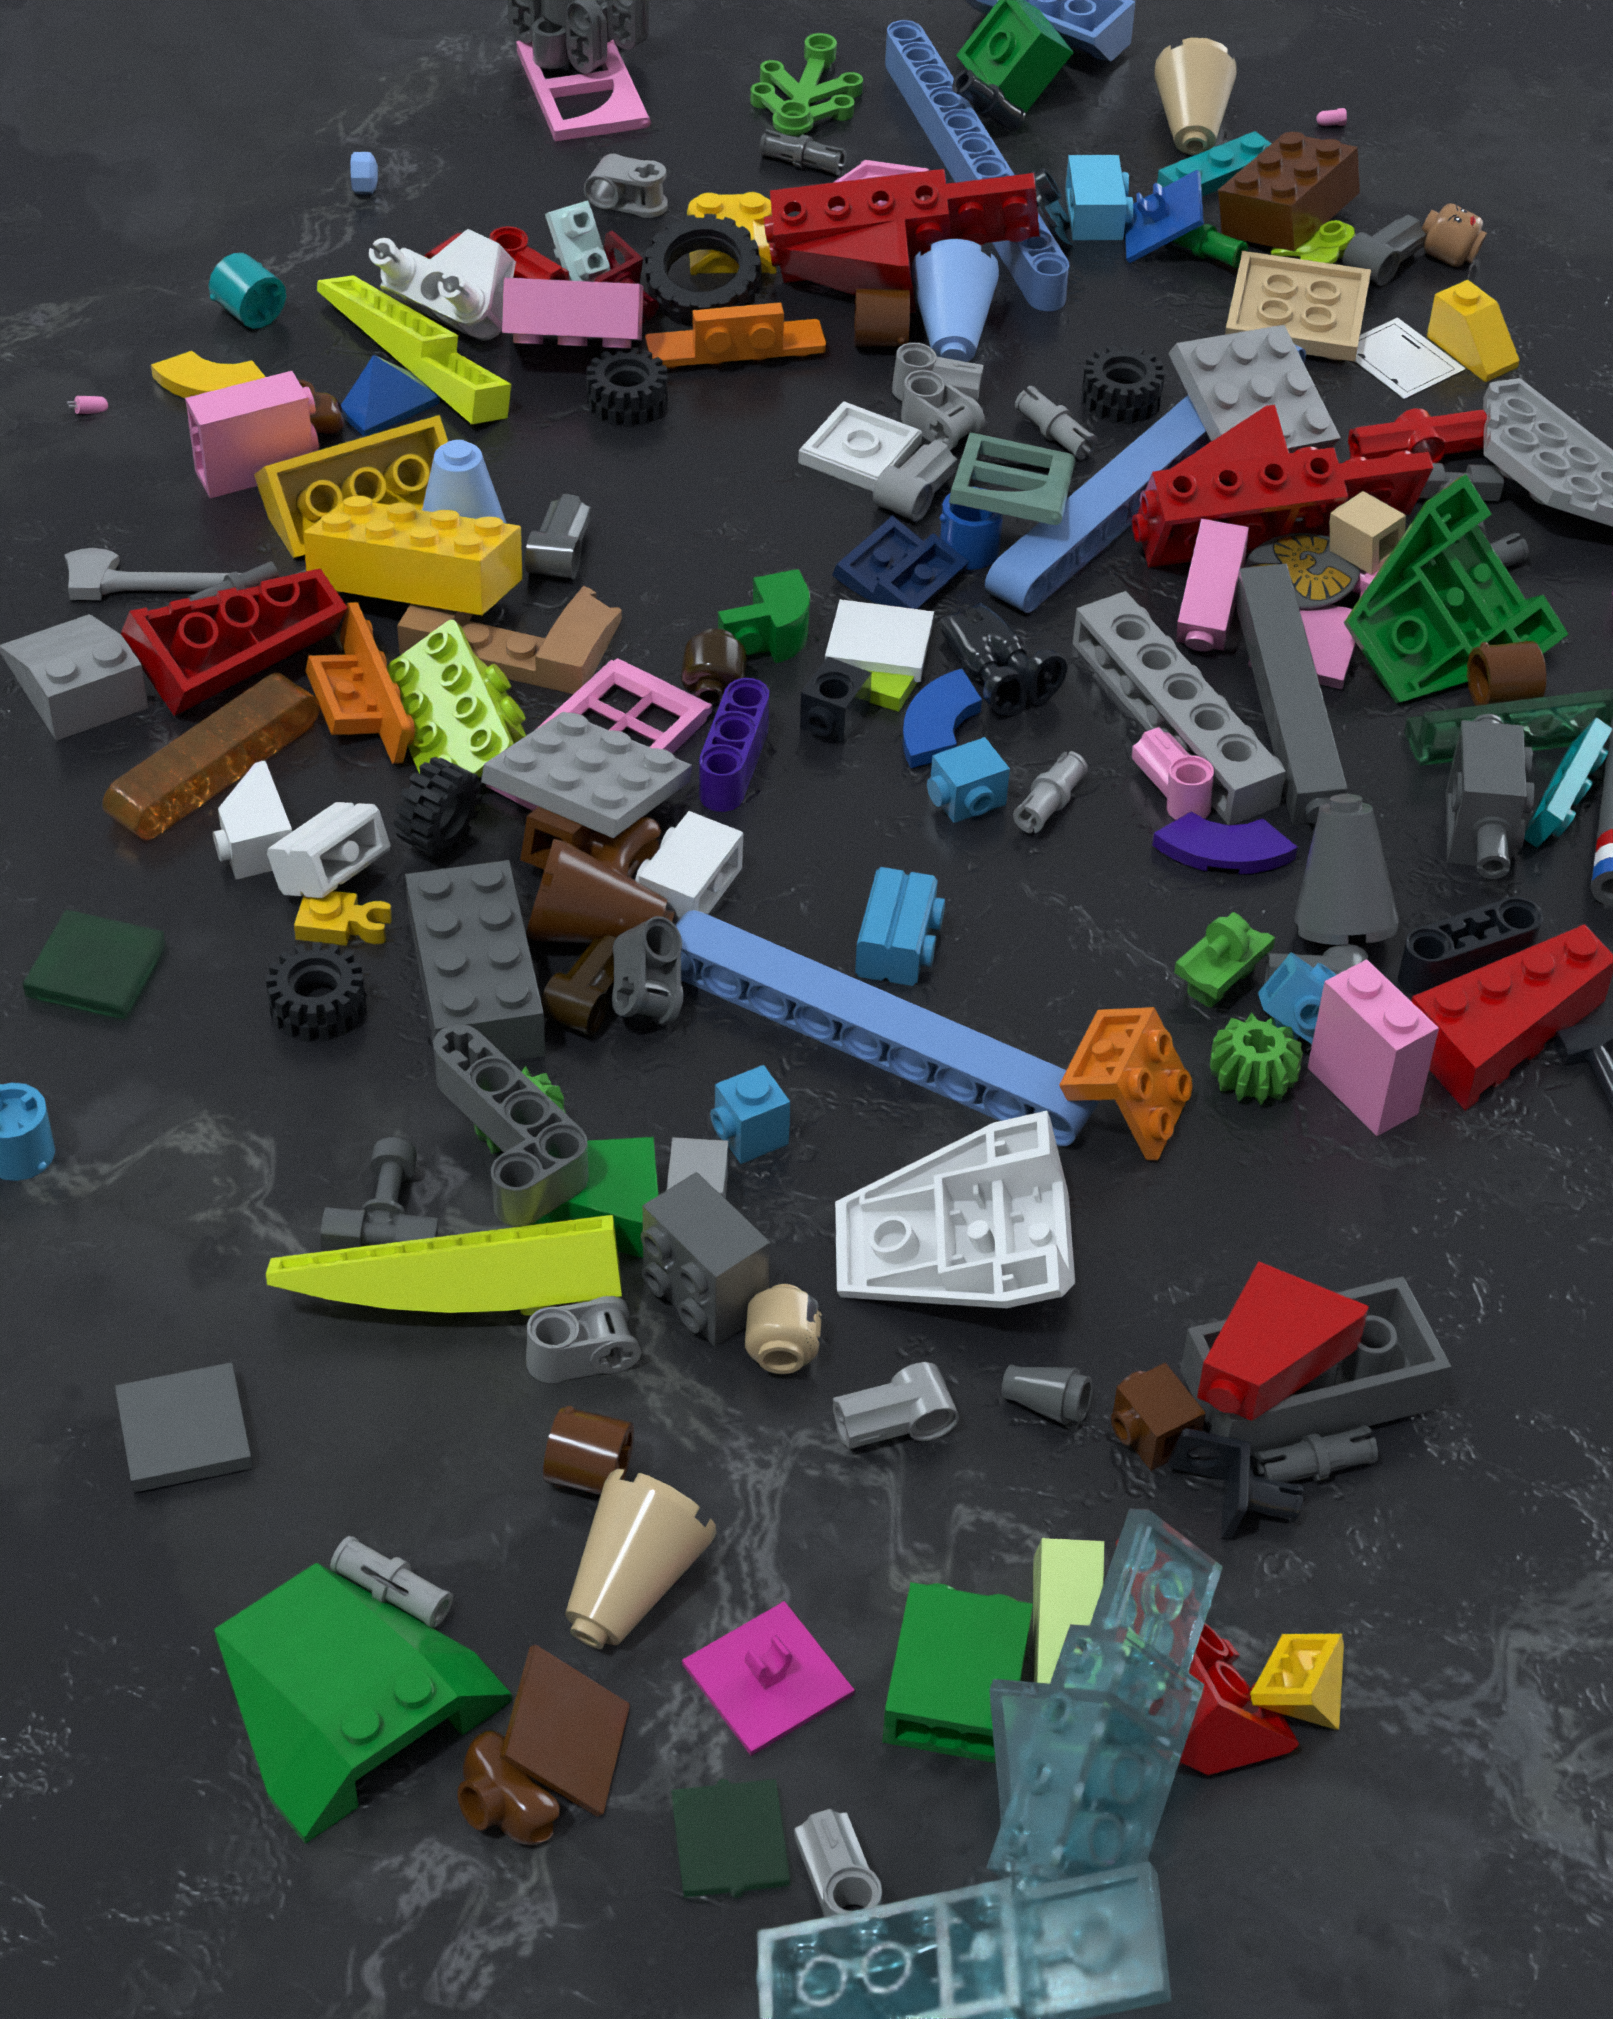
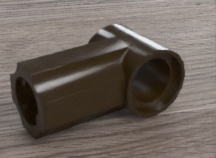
(584, 994)

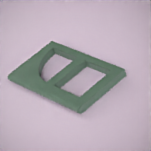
(1043, 494)

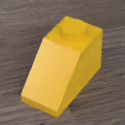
(1472, 331)

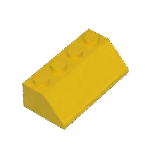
(381, 466)

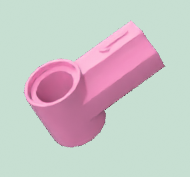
(1179, 776)

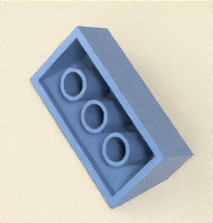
(1087, 25)

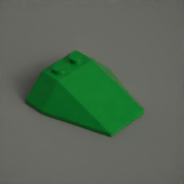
(1442, 599)
(341, 1687)

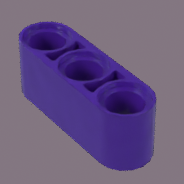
(734, 744)

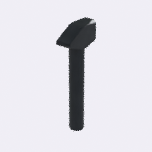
(1589, 1044)

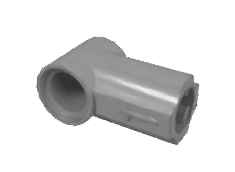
(917, 356)
(912, 486)
(911, 1404)
(836, 1863)

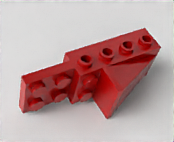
(875, 243)
(1258, 484)

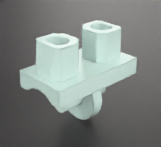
(578, 242)

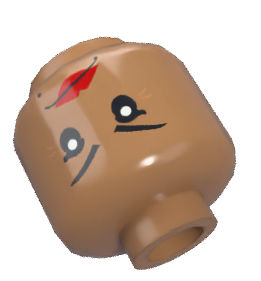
(1453, 235)

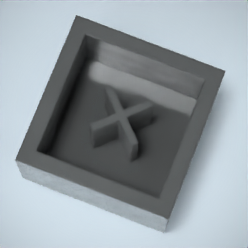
(703, 1258)

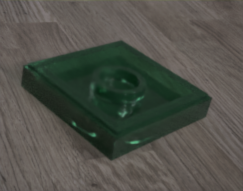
(94, 964)

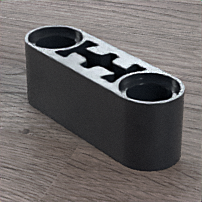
(1467, 942)

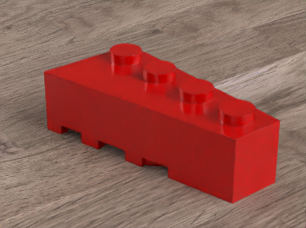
(222, 639)
(1512, 1009)

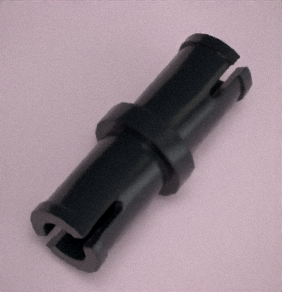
(988, 100)

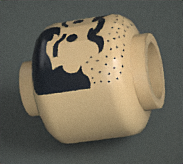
(783, 1328)

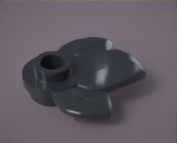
(1047, 200)

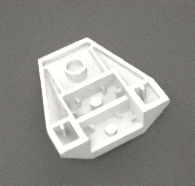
(963, 1224)

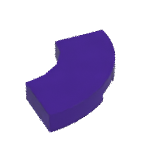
(1205, 843)

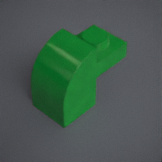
(775, 620)

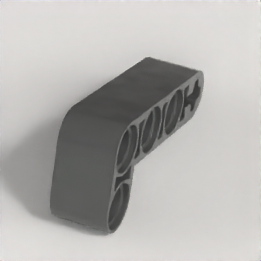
(541, 1144)

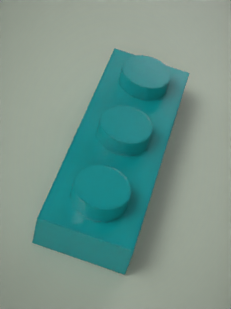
(1216, 164)
(1568, 784)

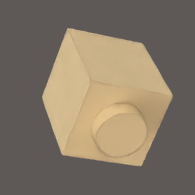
(1365, 531)

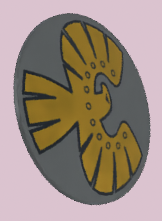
(1315, 571)

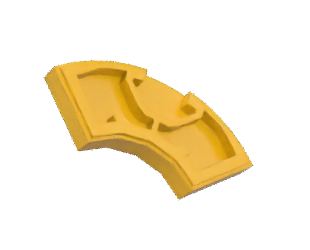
(191, 375)

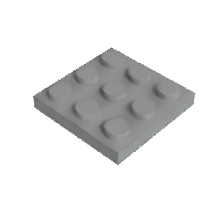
(1244, 372)
(587, 773)

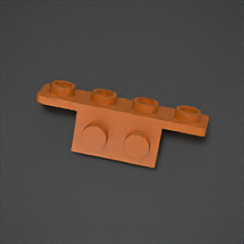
(737, 335)
(358, 690)

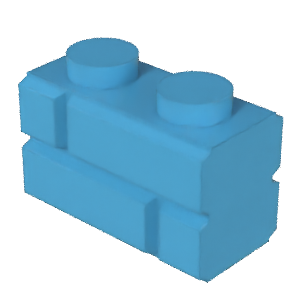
(898, 925)

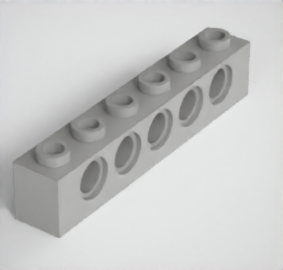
(1173, 695)

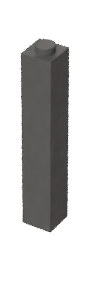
(1289, 690)

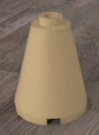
(1195, 91)
(633, 1556)

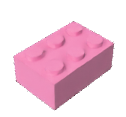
(572, 311)

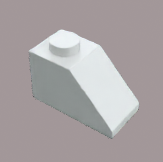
(251, 823)

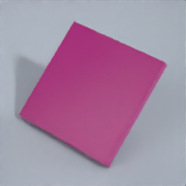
(768, 1678)

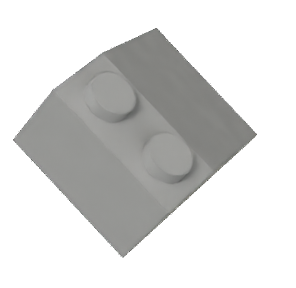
(77, 675)

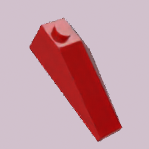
(1226, 1725)

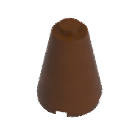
(588, 899)

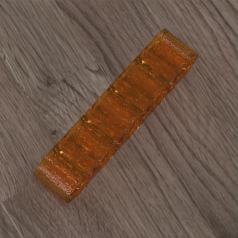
(210, 756)

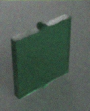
(730, 1838)

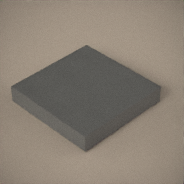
(183, 1427)

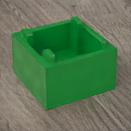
(1016, 51)

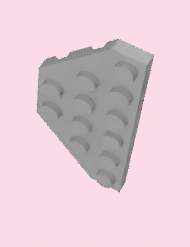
(1547, 451)

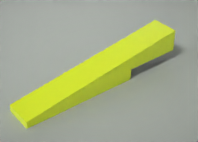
(422, 348)

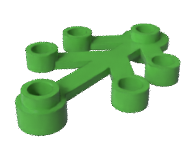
(795, 116)

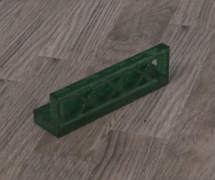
(1545, 722)

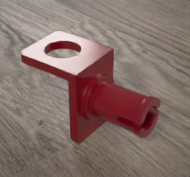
(627, 272)

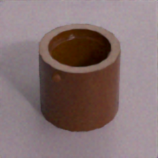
(881, 318)
(1506, 672)
(586, 1450)

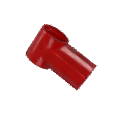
(529, 262)

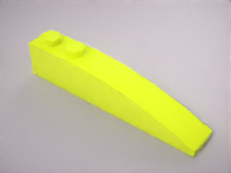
(467, 1271)

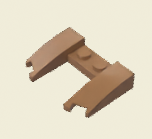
(557, 662)

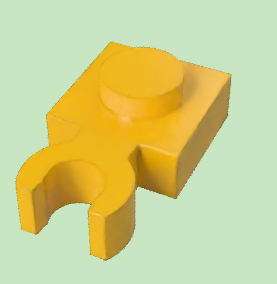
(338, 917)

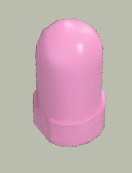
(1332, 117)

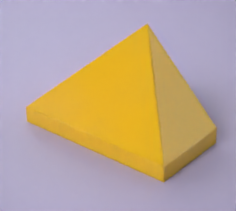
(1303, 1678)

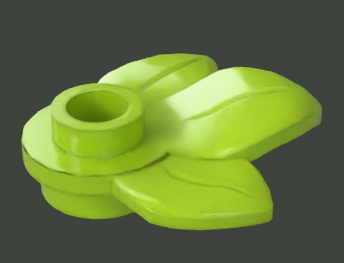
(1325, 245)

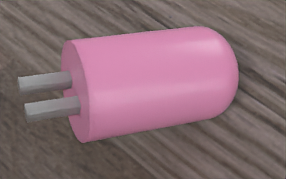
(88, 404)

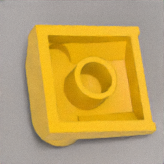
(747, 211)

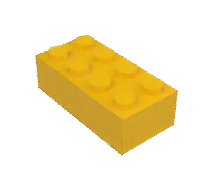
(416, 555)

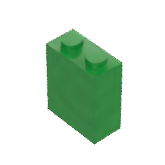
(945, 1667)

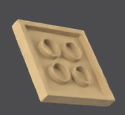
(1313, 300)

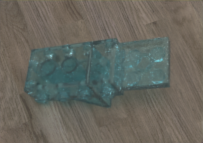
(1099, 1746)
(977, 1954)

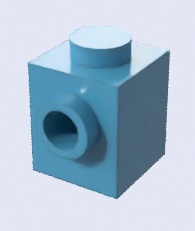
(968, 780)
(751, 1114)

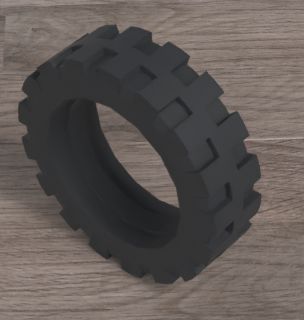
(694, 235)

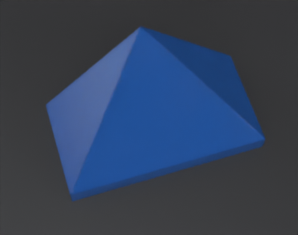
(385, 397)

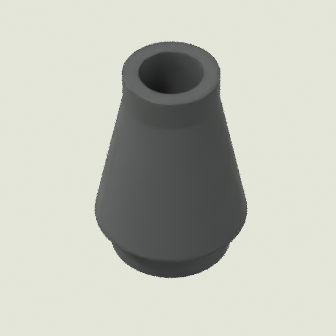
(1051, 1391)

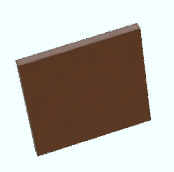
(565, 1730)

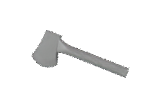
(94, 574)

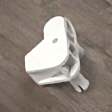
(455, 287)

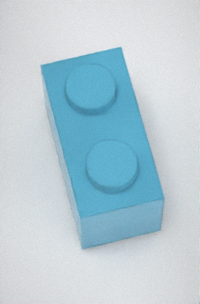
(1097, 197)

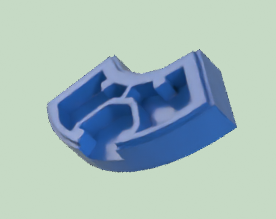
(936, 715)

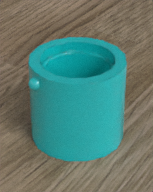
(247, 290)

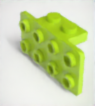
(455, 701)

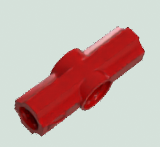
(1420, 433)

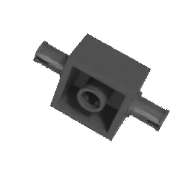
(1488, 795)

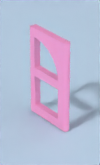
(619, 114)

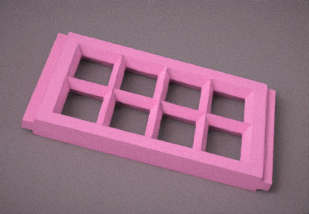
(651, 690)

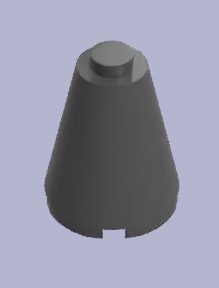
(1346, 878)

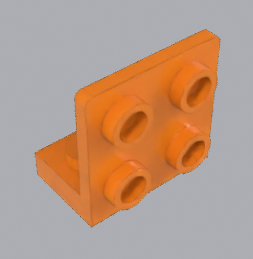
(1132, 1061)

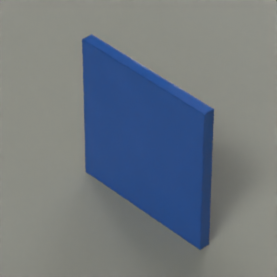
(1164, 215)

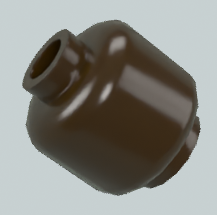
(712, 663)

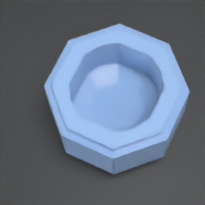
(363, 173)

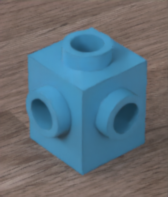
(1295, 995)

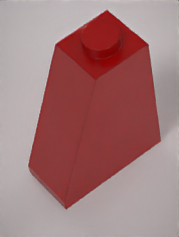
(1277, 1342)

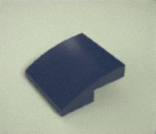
(899, 566)

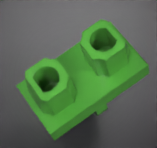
(1222, 958)

